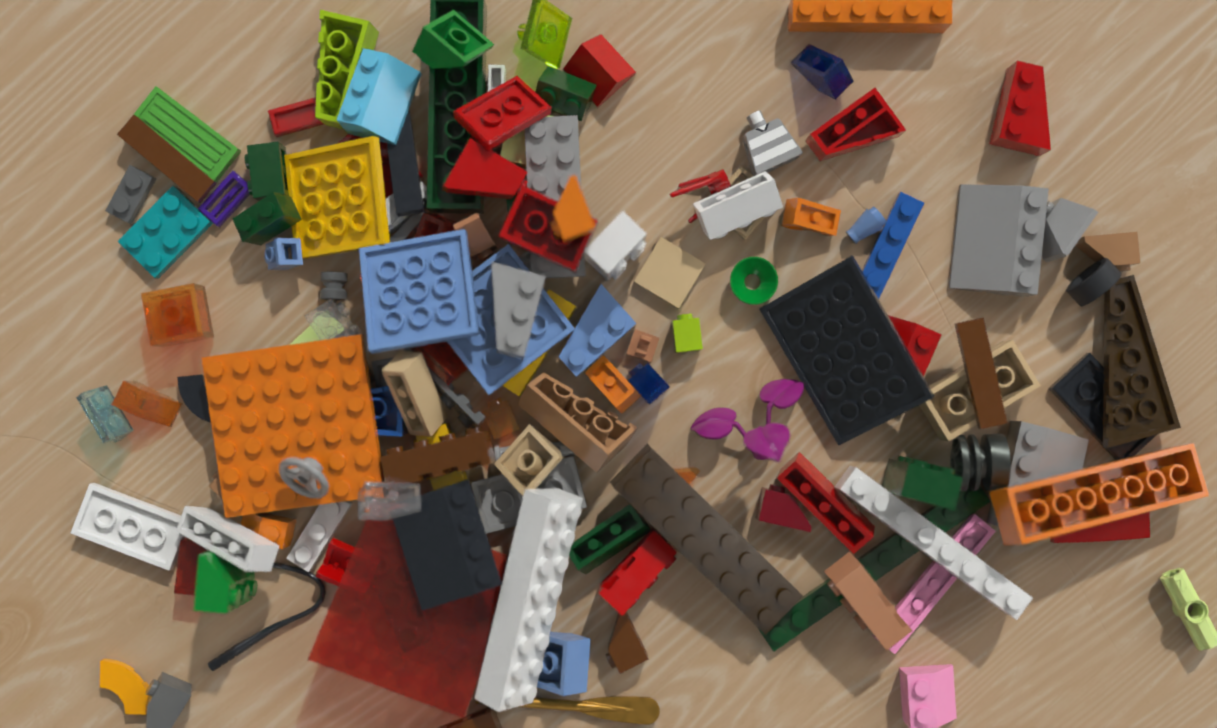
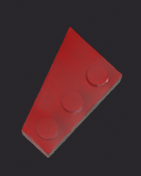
(1022, 111)
(856, 127)

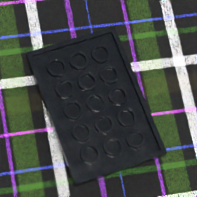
(846, 351)

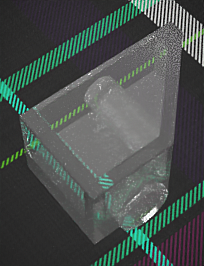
(388, 500)

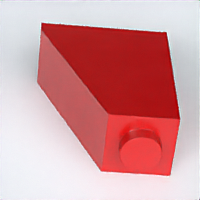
(484, 174)

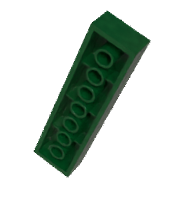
(449, 91)

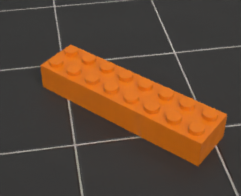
(1098, 494)

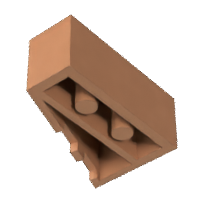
(867, 600)

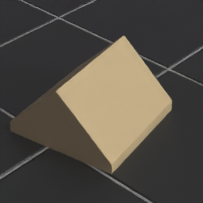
(528, 460)

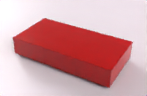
(294, 117)

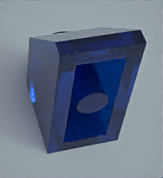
(823, 71)
(647, 382)

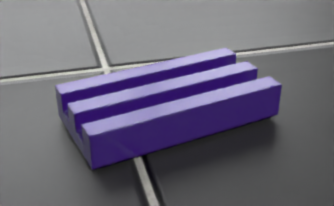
(220, 220)

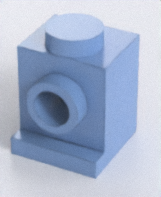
(277, 253)

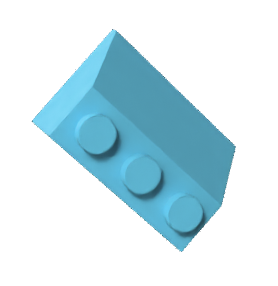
(378, 97)

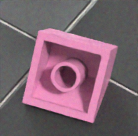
(927, 695)

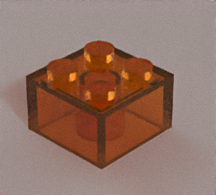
(177, 315)

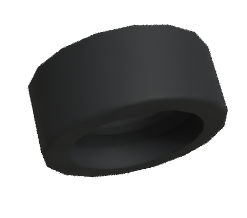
(1093, 282)

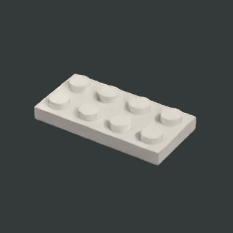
(129, 526)

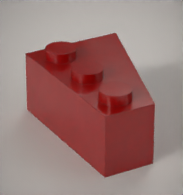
(637, 571)

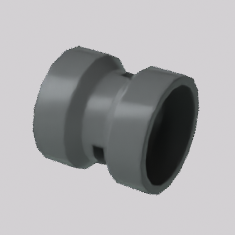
(334, 282)

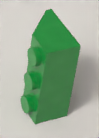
(222, 585)

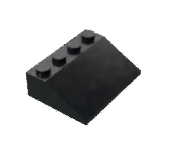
(447, 547)

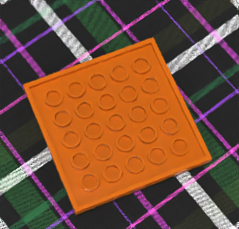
(288, 405)

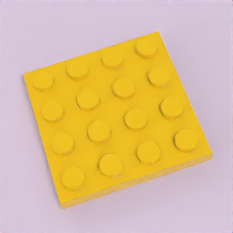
(338, 197)

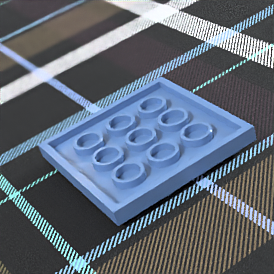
(418, 291)
(480, 351)

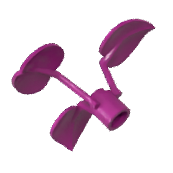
(765, 441)

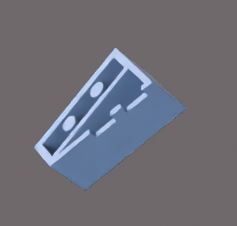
(596, 332)

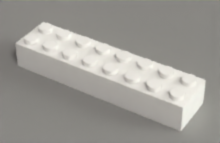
(528, 598)

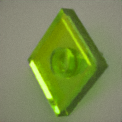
(545, 33)

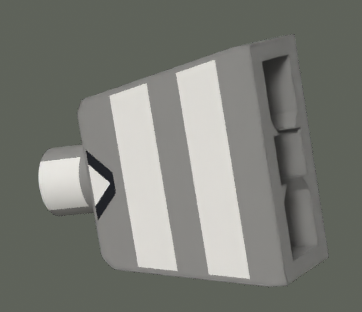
(768, 144)

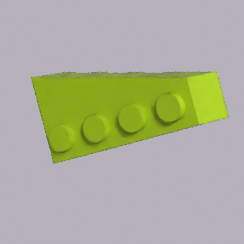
(340, 49)

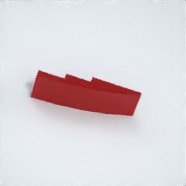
(1122, 529)

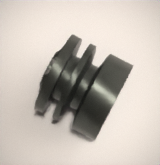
(984, 462)

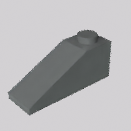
(166, 700)

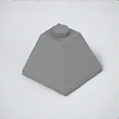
(1064, 227)

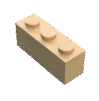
(415, 393)

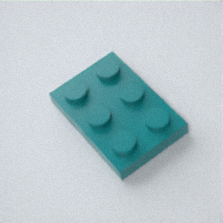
(165, 232)

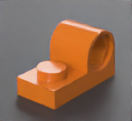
(811, 216)
(612, 384)

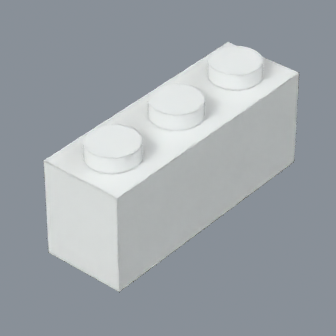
(738, 205)

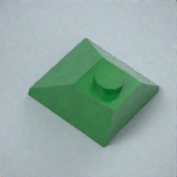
(450, 42)

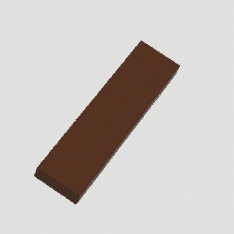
(167, 158)
(980, 373)

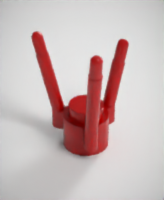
(715, 182)

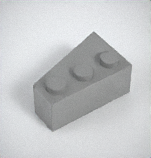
(515, 306)

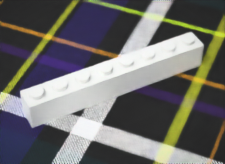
(933, 542)

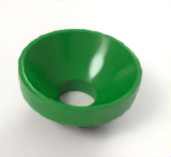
(763, 270)

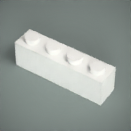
(228, 539)

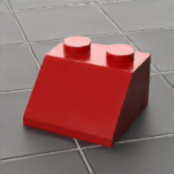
(919, 341)

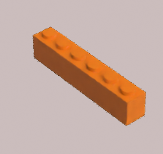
(870, 16)

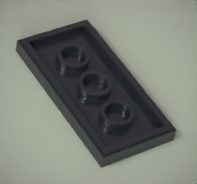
(1082, 394)

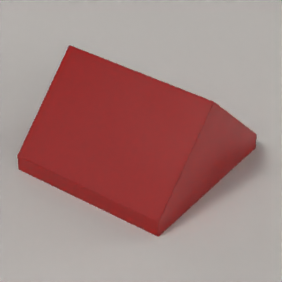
(601, 65)

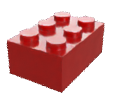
(531, 229)

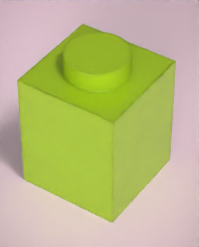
(686, 333)

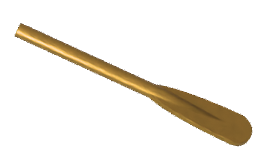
(615, 708)

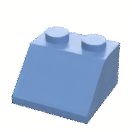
(565, 664)

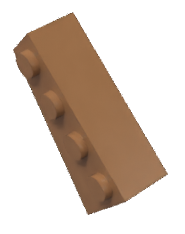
(575, 421)

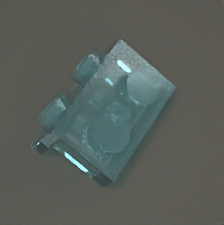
(106, 419)

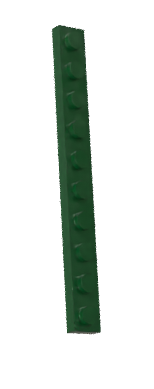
(876, 562)

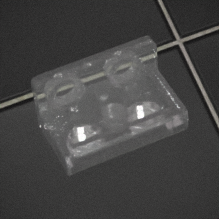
(331, 321)

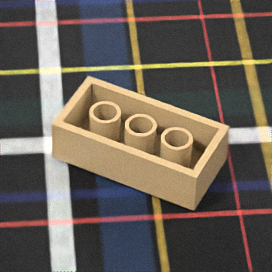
(952, 408)

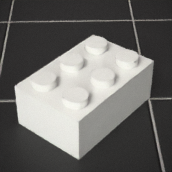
(615, 246)

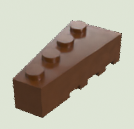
(438, 458)

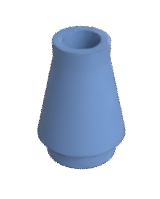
(866, 225)

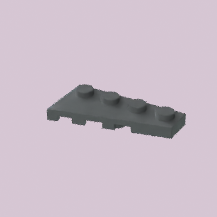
(458, 402)

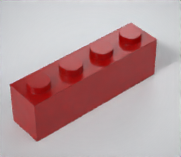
(826, 502)

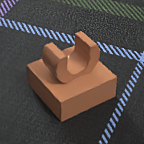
(643, 345)

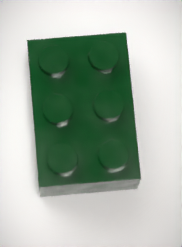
(922, 481)

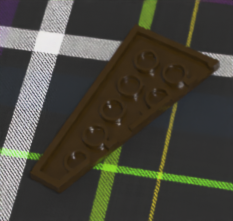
(1134, 385)

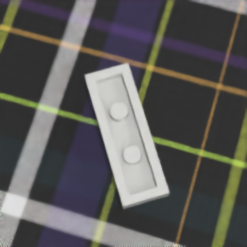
(318, 534)

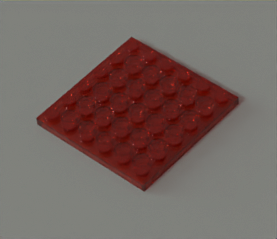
(387, 639)

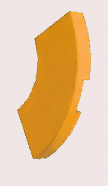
(126, 684)

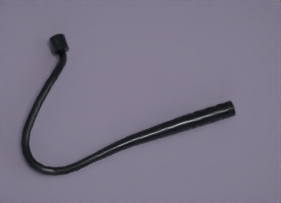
(252, 640)

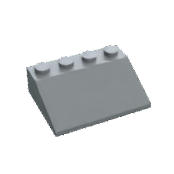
(998, 239)
(1040, 453)

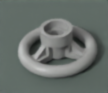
(306, 473)

